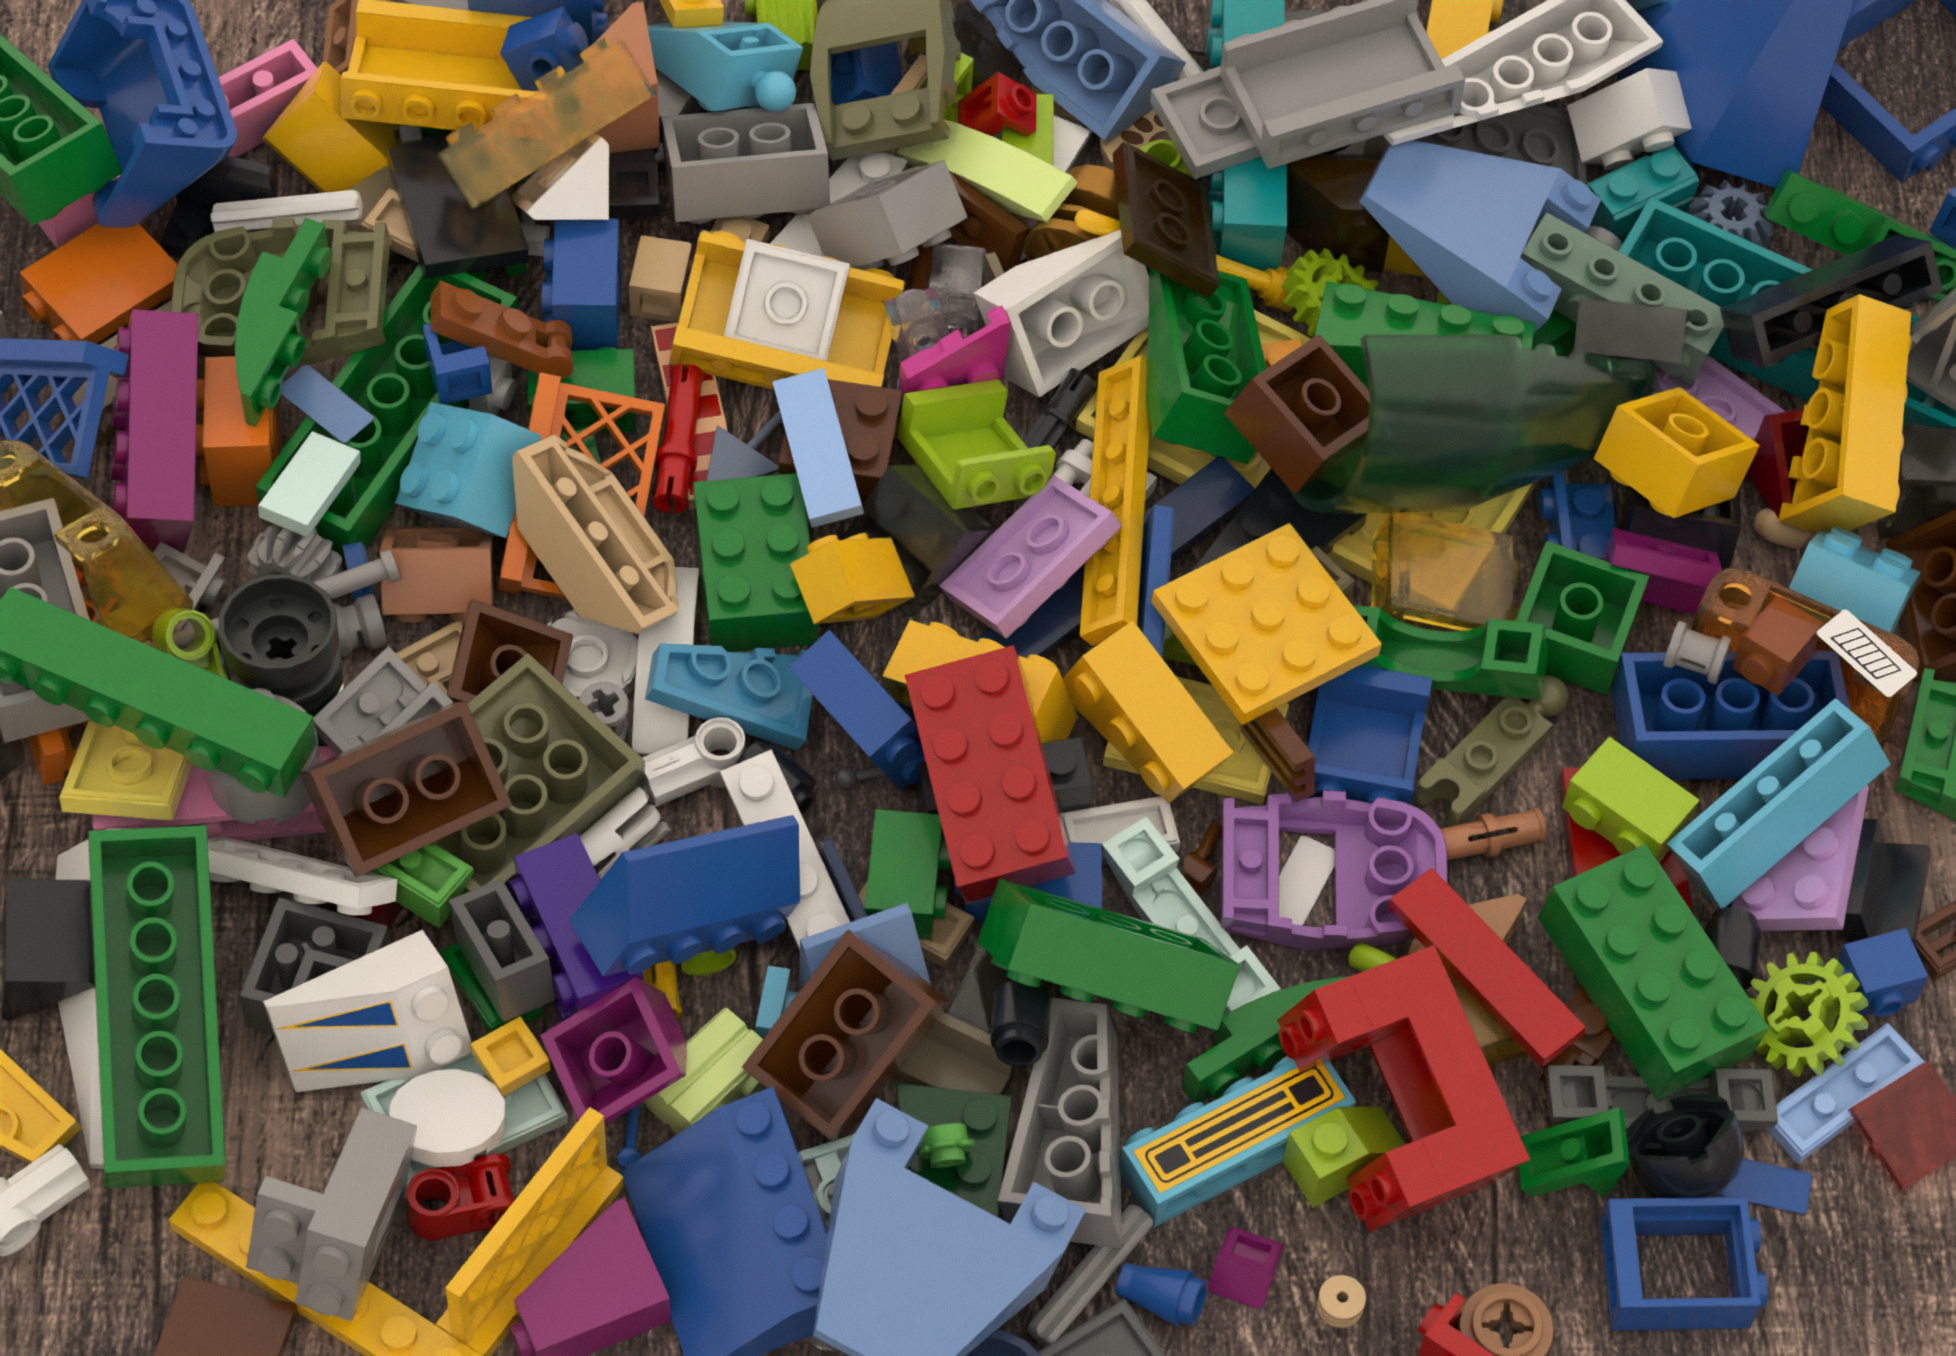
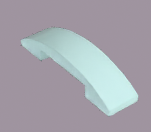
(1162, 896)

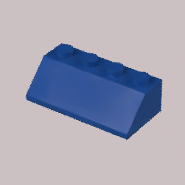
(692, 897)

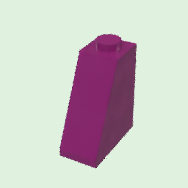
(593, 1292)

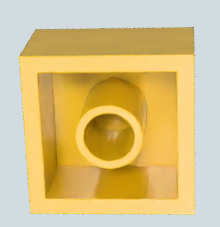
(1675, 452)

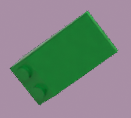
(1200, 362)

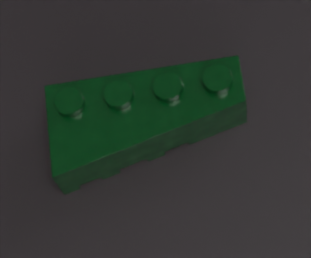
(986, 1124)

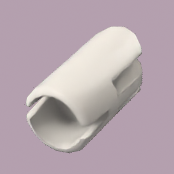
(623, 829)

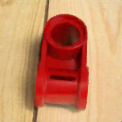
(466, 1195)

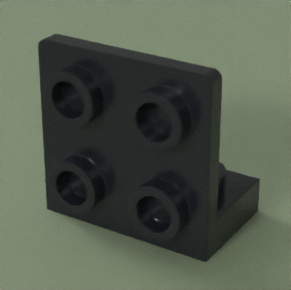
(226, 182)

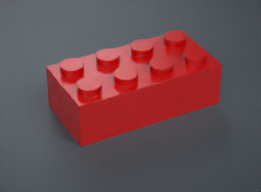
(989, 773)

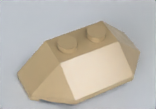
(592, 538)

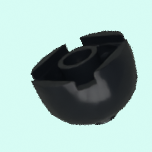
(1687, 1149)

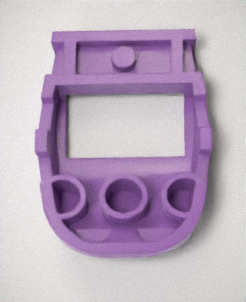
(1375, 856)

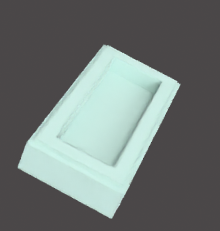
(309, 484)

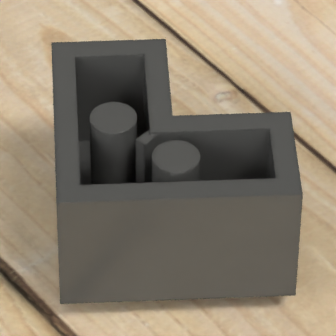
(300, 946)

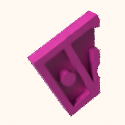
(958, 359)

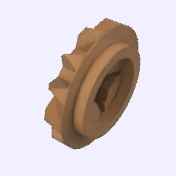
(1525, 1312)

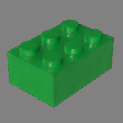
(745, 549)

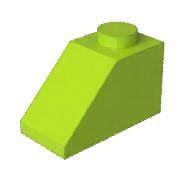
(1336, 1147)

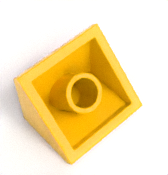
(321, 144)

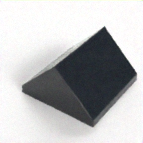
(45, 944)

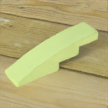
(997, 170)

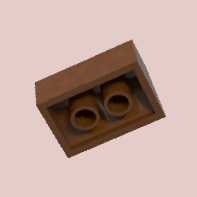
(1931, 609)
(406, 788)
(845, 1035)

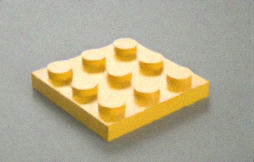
(1266, 623)

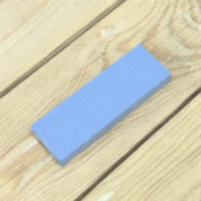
(818, 447)
(1821, 1105)

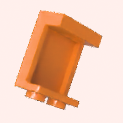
(96, 281)

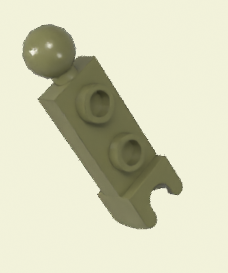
(1491, 752)

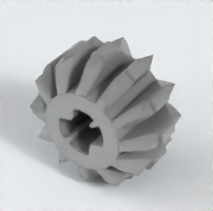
(291, 553)

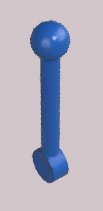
(629, 1153)

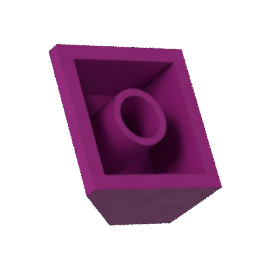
(618, 1050)

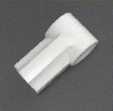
(690, 762)
(37, 1194)

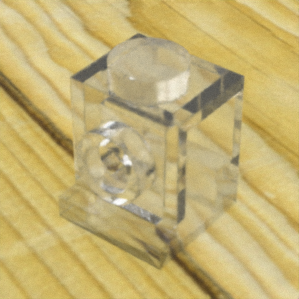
(955, 277)

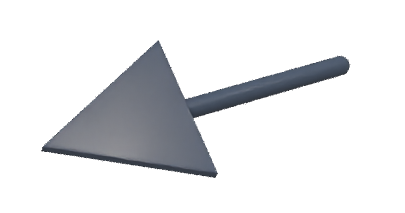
(736, 459)

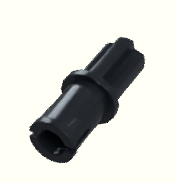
(1061, 411)

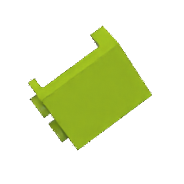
(969, 446)

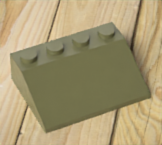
(554, 763)

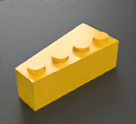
(1853, 419)

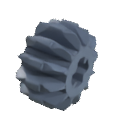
(1734, 211)

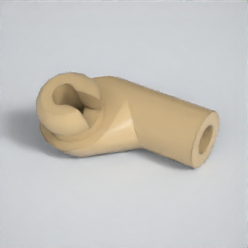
(1767, 526)

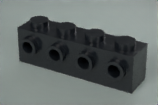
(1792, 313)

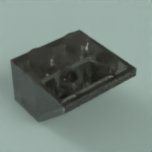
(923, 528)

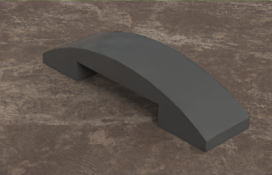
(1585, 1091)

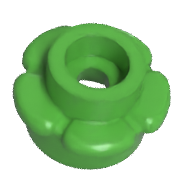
(945, 1145)

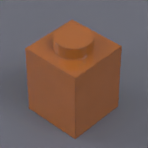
(1777, 645)

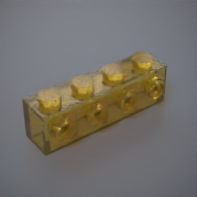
(546, 123)

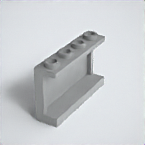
(1338, 79)

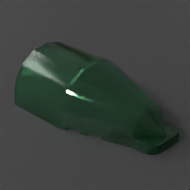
(1472, 421)

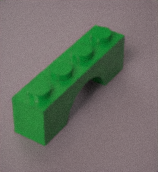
(1488, 660)

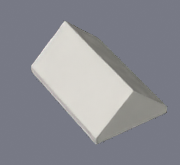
(569, 186)

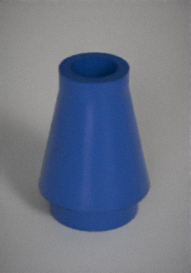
(1165, 1292)

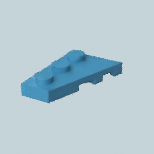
(744, 687)

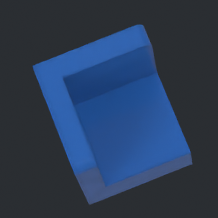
(456, 368)

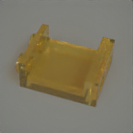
(1442, 572)

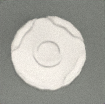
(597, 654)
(454, 1116)

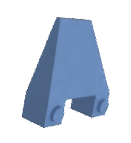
(1470, 219)
(920, 1265)

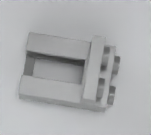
(335, 1237)

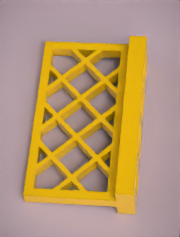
(531, 1234)

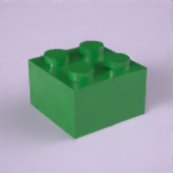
(1585, 613)

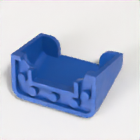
(155, 95)

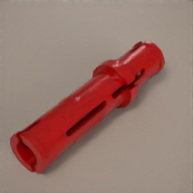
(676, 455)

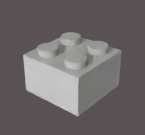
(890, 217)

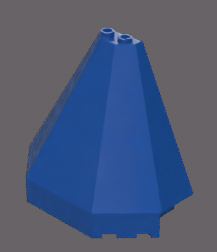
(1747, 77)

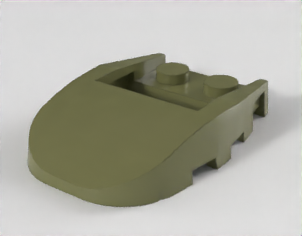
(895, 118)
(218, 268)

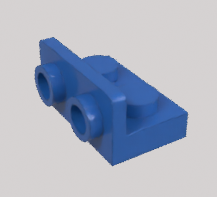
(1578, 515)

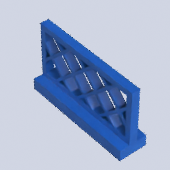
(66, 367)

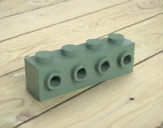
(1625, 281)

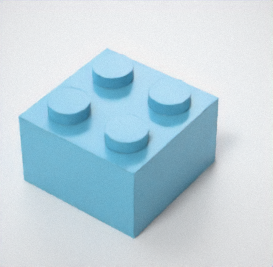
(464, 469)
(1856, 578)

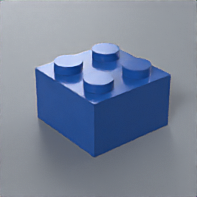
(584, 281)

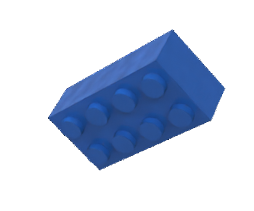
(1710, 729)

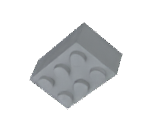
(745, 163)

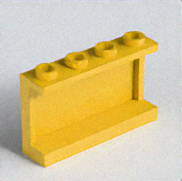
(427, 66)
(857, 345)

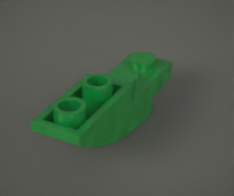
(1847, 222)
(269, 317)
(1244, 1042)

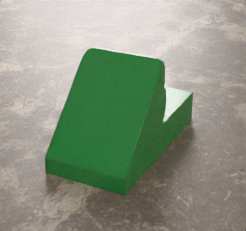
(1576, 1152)

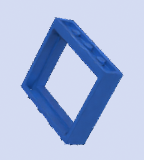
(1870, 122)

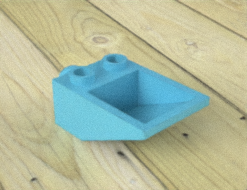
(729, 64)

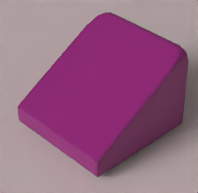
(1245, 1267)

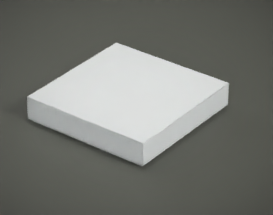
(786, 299)

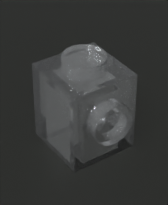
(915, 321)

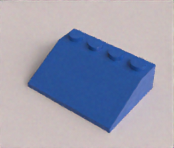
(733, 1229)

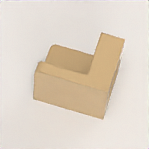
(659, 278)

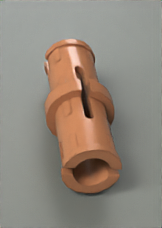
(1521, 827)

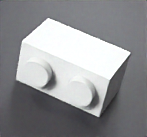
(1629, 118)

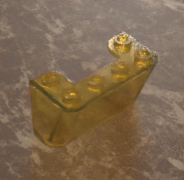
(121, 572)

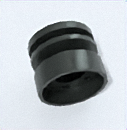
(283, 639)

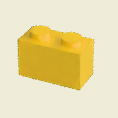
(851, 578)

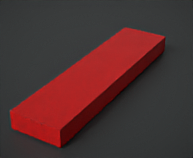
(1487, 967)

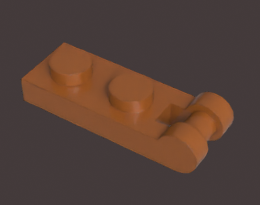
(502, 331)

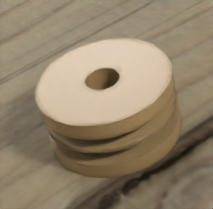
(1341, 1289)

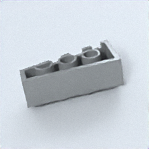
(1072, 1123)

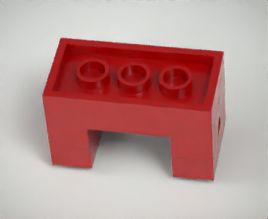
(1434, 1076)

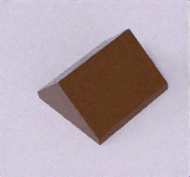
(497, 640)

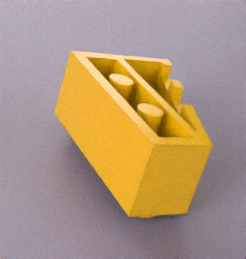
(939, 644)
(1146, 713)

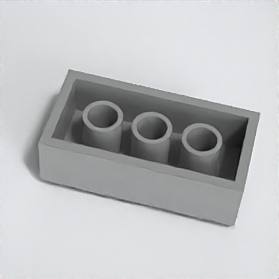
(45, 570)

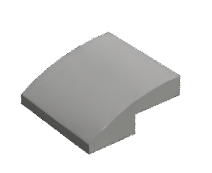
(376, 703)

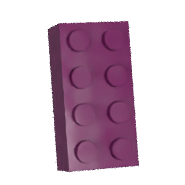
(157, 427)

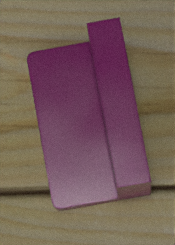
(1675, 570)

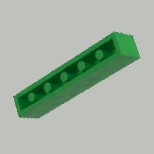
(152, 695)

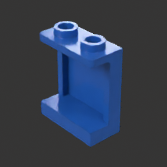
(1369, 733)

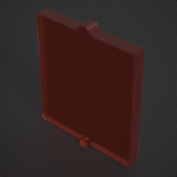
(1910, 1124)

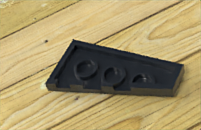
(1273, 507)

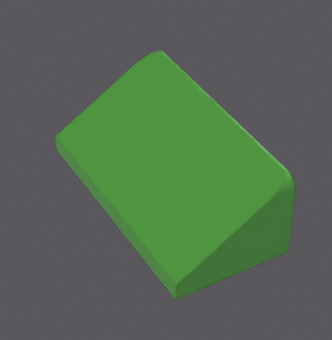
(428, 881)

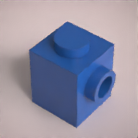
(542, 45)
(1887, 971)

